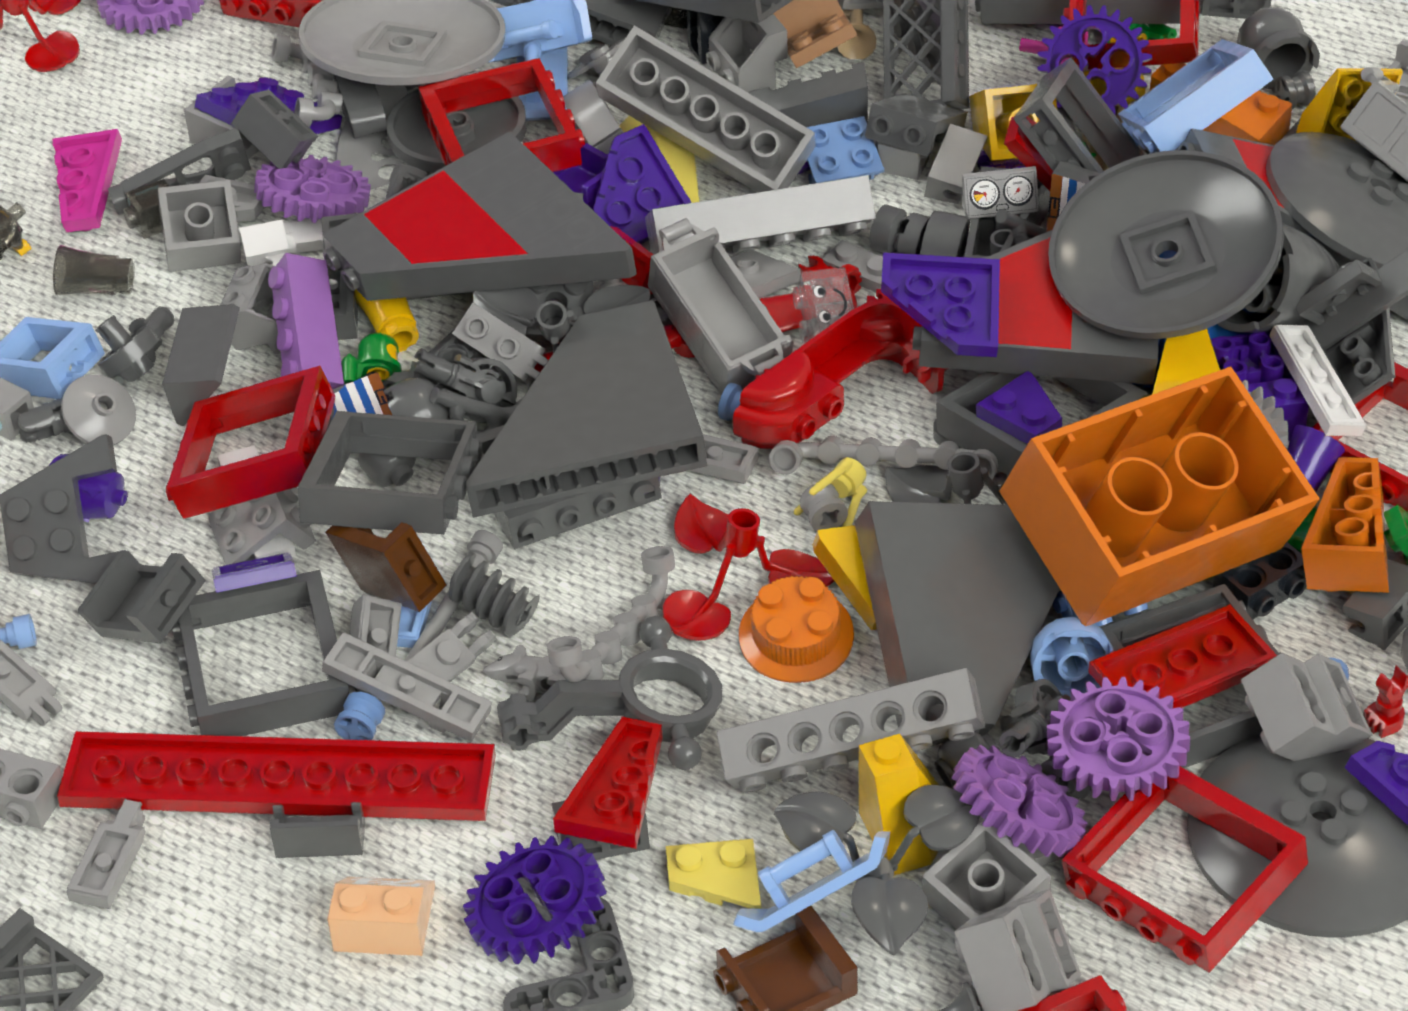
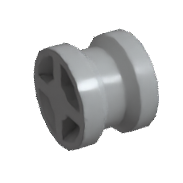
(824, 508)

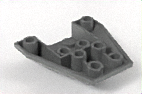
(1365, 356)

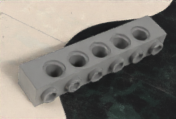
(744, 743)

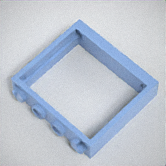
(1195, 96)

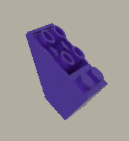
(1259, 363)

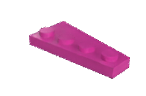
(84, 174)

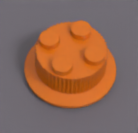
(796, 631)

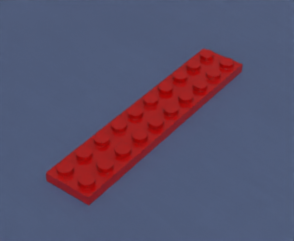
(262, 772)

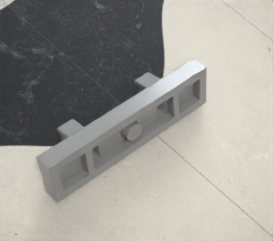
(407, 687)

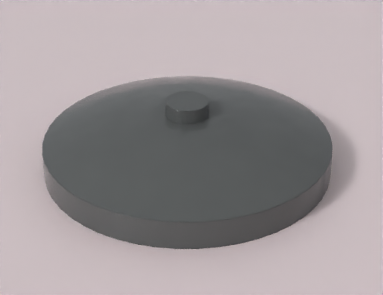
(472, 126)

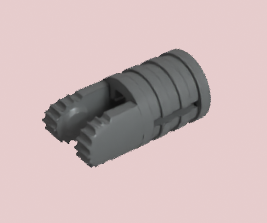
(42, 422)

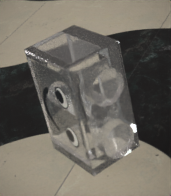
(822, 298)

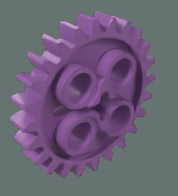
(147, 13)
(312, 189)
(1118, 739)
(1019, 801)

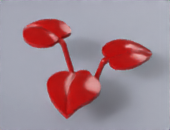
(58, 47)
(704, 528)

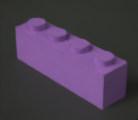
(305, 317)

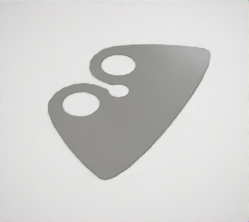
(359, 154)

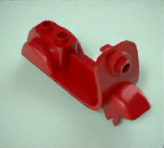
(805, 387)

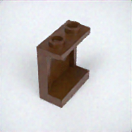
(391, 566)
(792, 972)

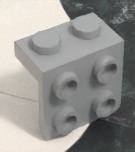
(251, 524)

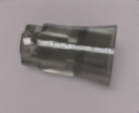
(91, 273)

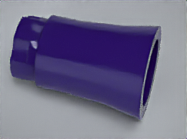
(1314, 453)

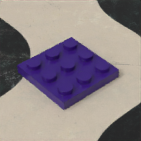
(226, 102)

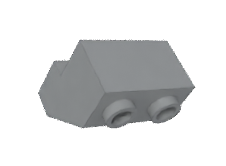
(732, 57)
(251, 293)
(1285, 711)
(996, 960)

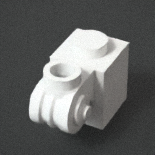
(266, 243)

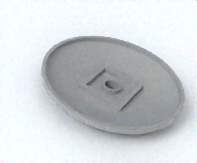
(401, 39)

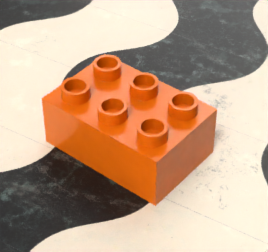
(1157, 495)

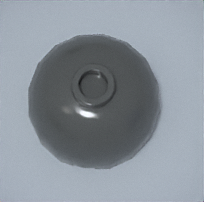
(413, 399)

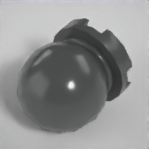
(1279, 42)

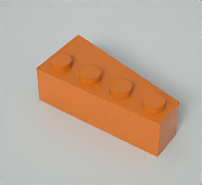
(1257, 118)
(1347, 533)

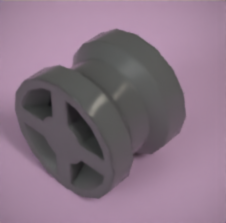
(1296, 89)

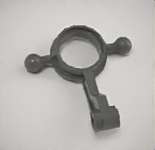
(529, 721)

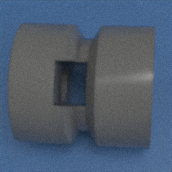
(896, 231)

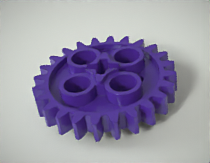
(1069, 43)
(505, 917)

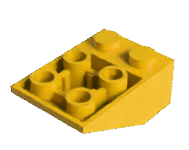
(1337, 101)

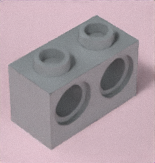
(27, 789)

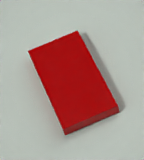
(1189, 658)

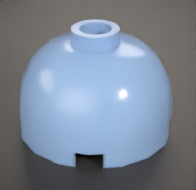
(1064, 651)

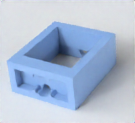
(69, 345)

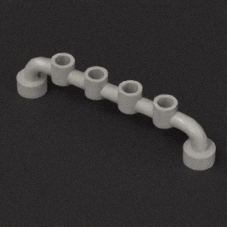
(323, 86)
(788, 455)
(587, 664)

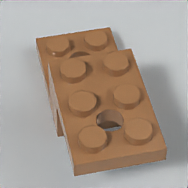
(814, 28)

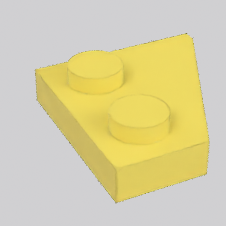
(715, 872)

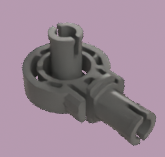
(135, 352)
(472, 382)
(1029, 718)

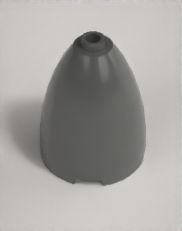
(1299, 268)

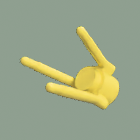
(848, 481)

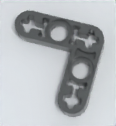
(589, 984)

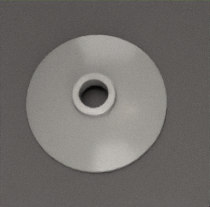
(88, 419)

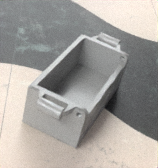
(1381, 121)
(714, 307)

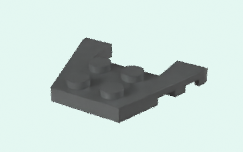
(46, 518)

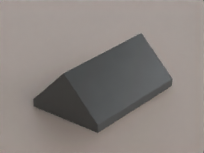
(198, 356)

